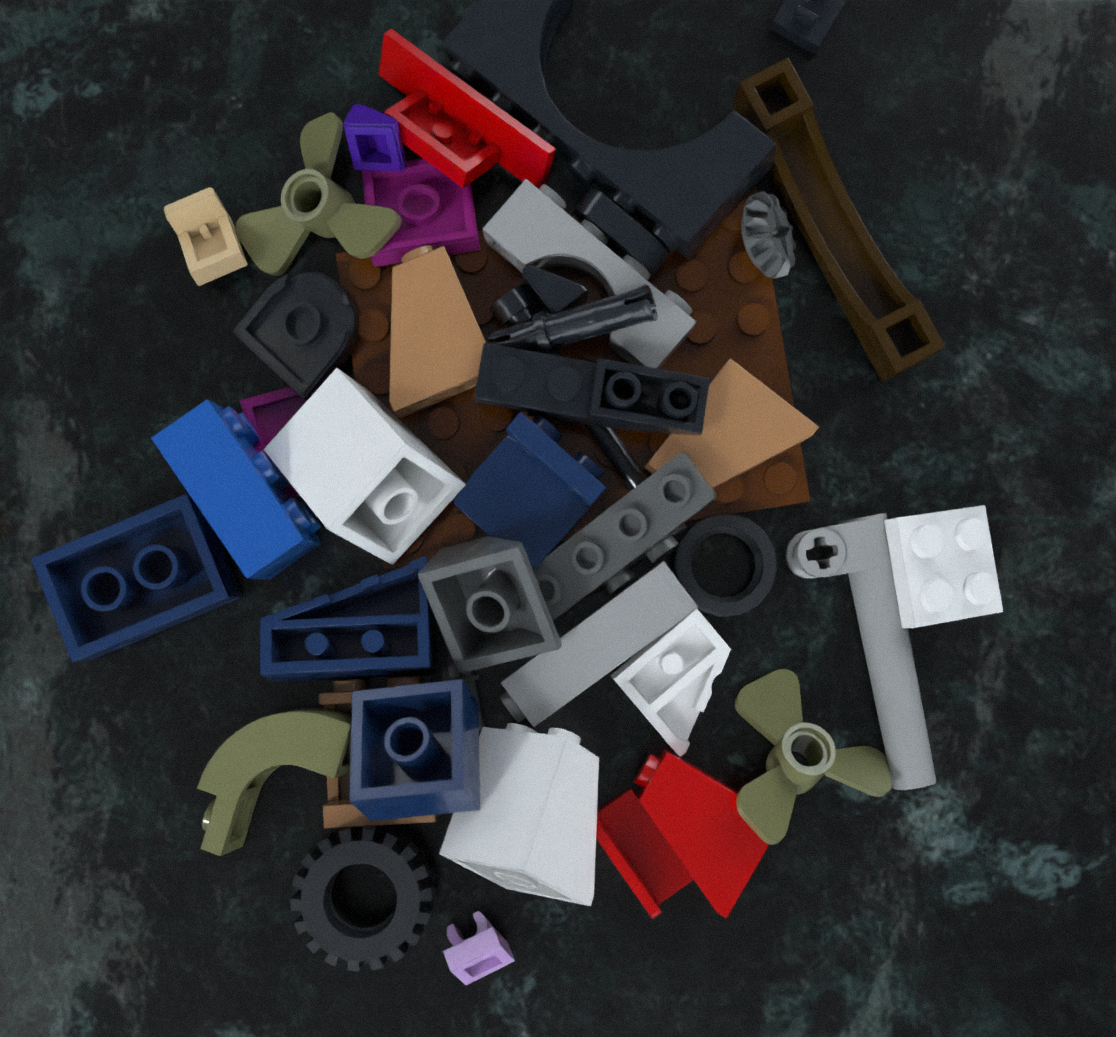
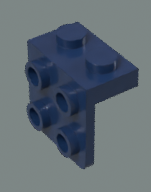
(531, 488)

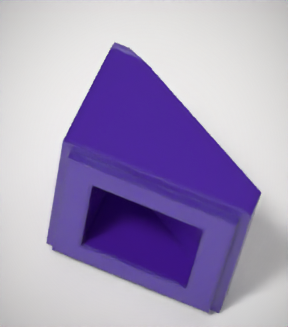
(374, 140)

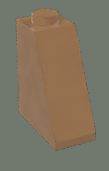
(432, 333)
(740, 428)

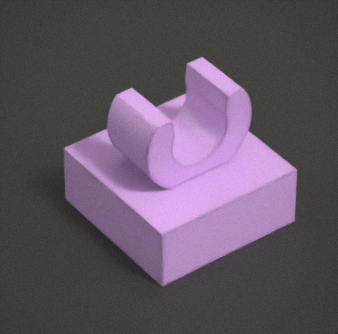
(478, 954)

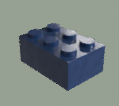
(135, 578)

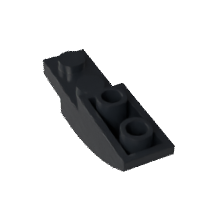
(592, 393)

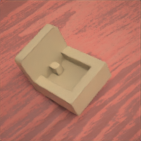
(206, 236)

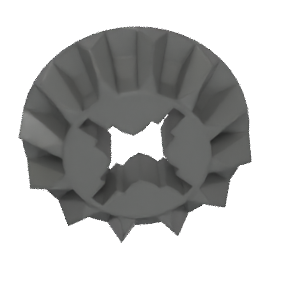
(768, 235)

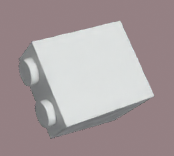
(362, 468)
(533, 814)

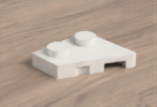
(674, 677)

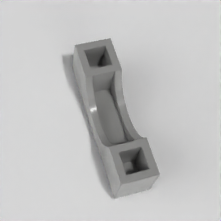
(540, 233)

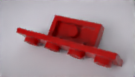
(456, 124)

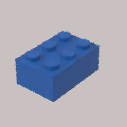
(238, 489)

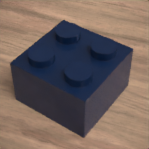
(415, 750)

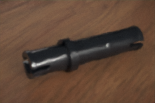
(551, 331)

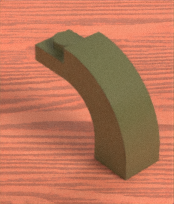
(300, 737)

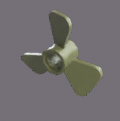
(278, 233)
(775, 711)

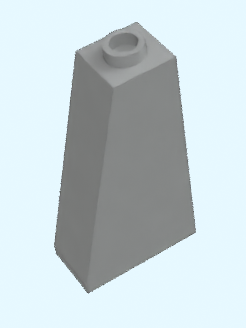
(597, 645)

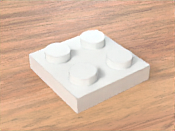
(943, 566)

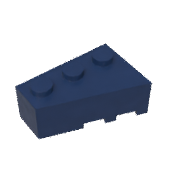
(356, 633)

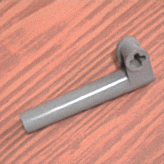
(862, 551)

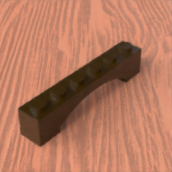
(875, 301)

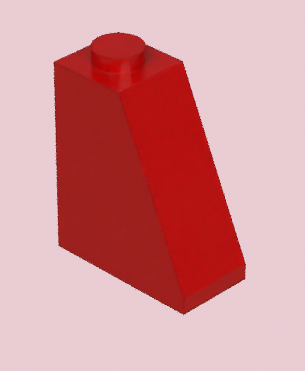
(701, 826)

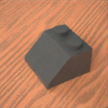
(488, 603)

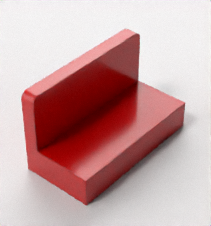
(640, 851)

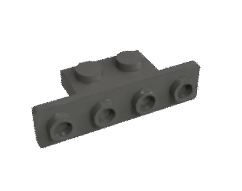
(624, 536)

